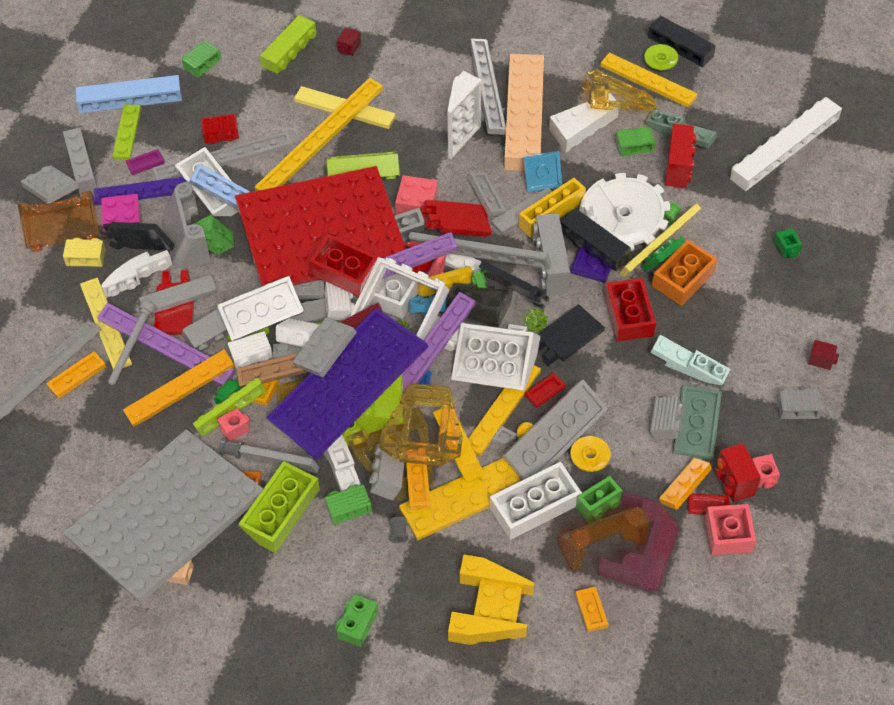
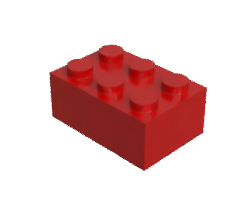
(680, 155)
(342, 264)
(630, 309)

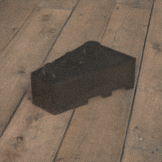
(490, 302)

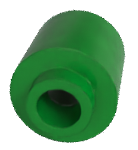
(226, 391)

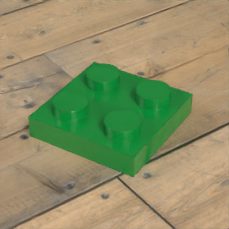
(662, 253)

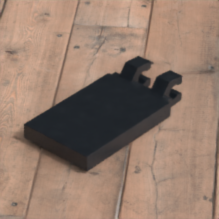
(136, 236)
(518, 285)
(568, 334)

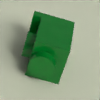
(788, 243)

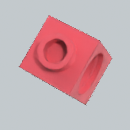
(233, 431)
(766, 464)

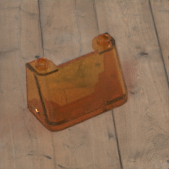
(59, 221)
(629, 523)

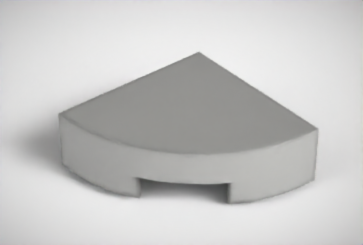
(503, 436)

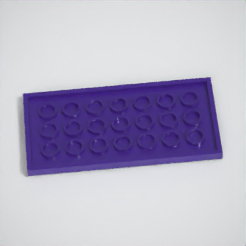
(328, 405)

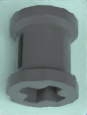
(230, 447)
(398, 529)

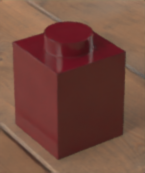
(348, 41)
(823, 355)

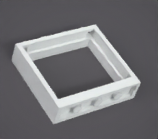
(376, 276)

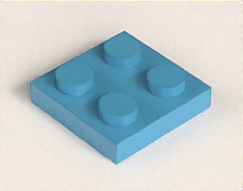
(542, 171)

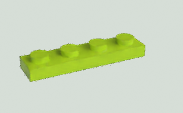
(126, 132)
(239, 400)

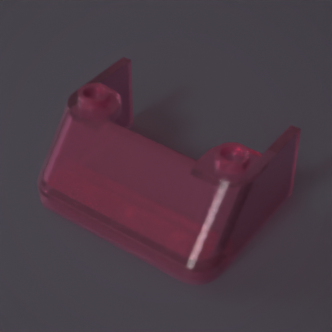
(649, 569)

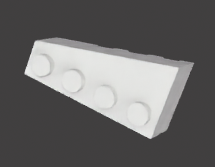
(579, 122)

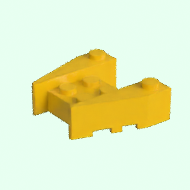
(495, 605)

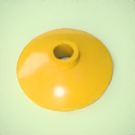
(590, 446)

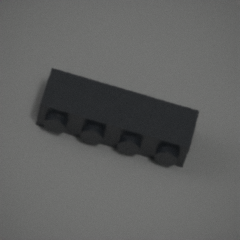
(682, 40)
(595, 240)

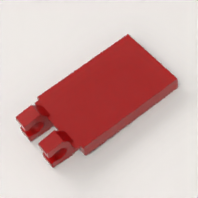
(456, 218)
(176, 318)

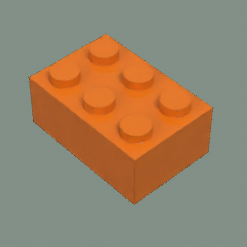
(684, 272)

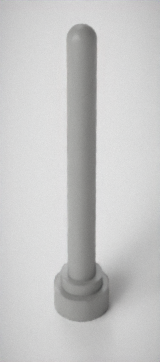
(146, 309)

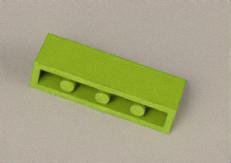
(288, 44)

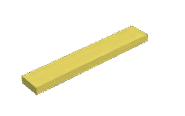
(331, 103)
(660, 240)
(110, 337)

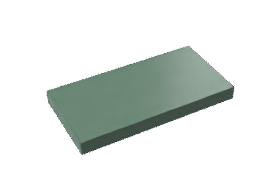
(698, 422)

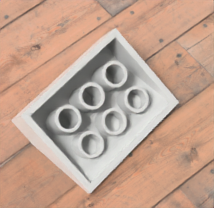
(463, 111)
(495, 356)

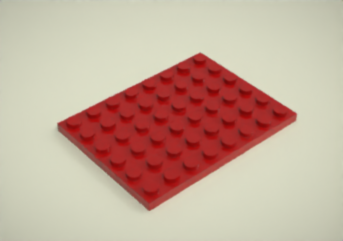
(292, 220)

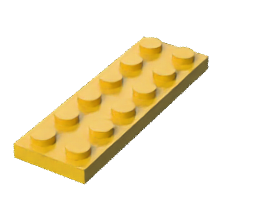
(459, 499)

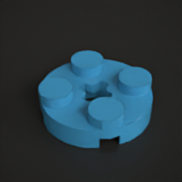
(420, 304)

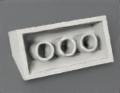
(187, 168)

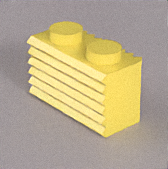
(84, 252)

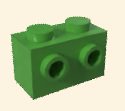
(217, 235)
(599, 499)
(357, 620)

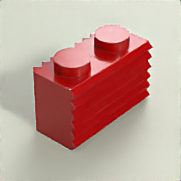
(219, 128)

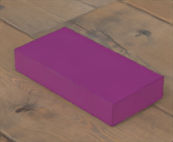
(145, 162)

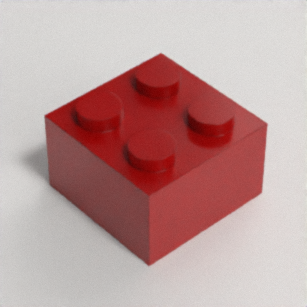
(737, 473)

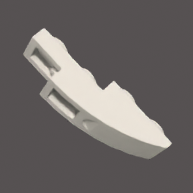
(128, 274)
(342, 464)

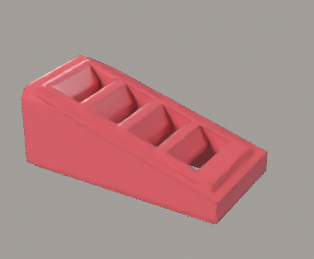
(437, 266)

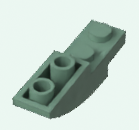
(663, 123)

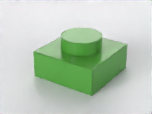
(479, 279)

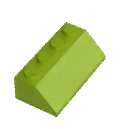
(386, 162)
(380, 411)
(280, 506)

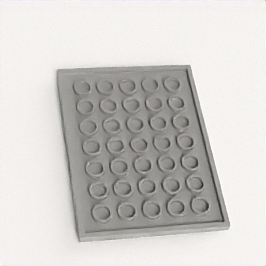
(163, 515)

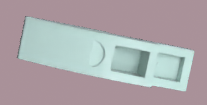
(689, 363)

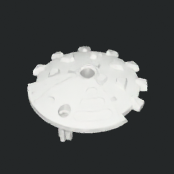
(627, 196)

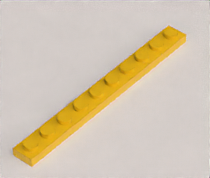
(321, 135)

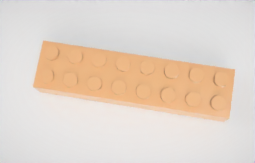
(523, 109)

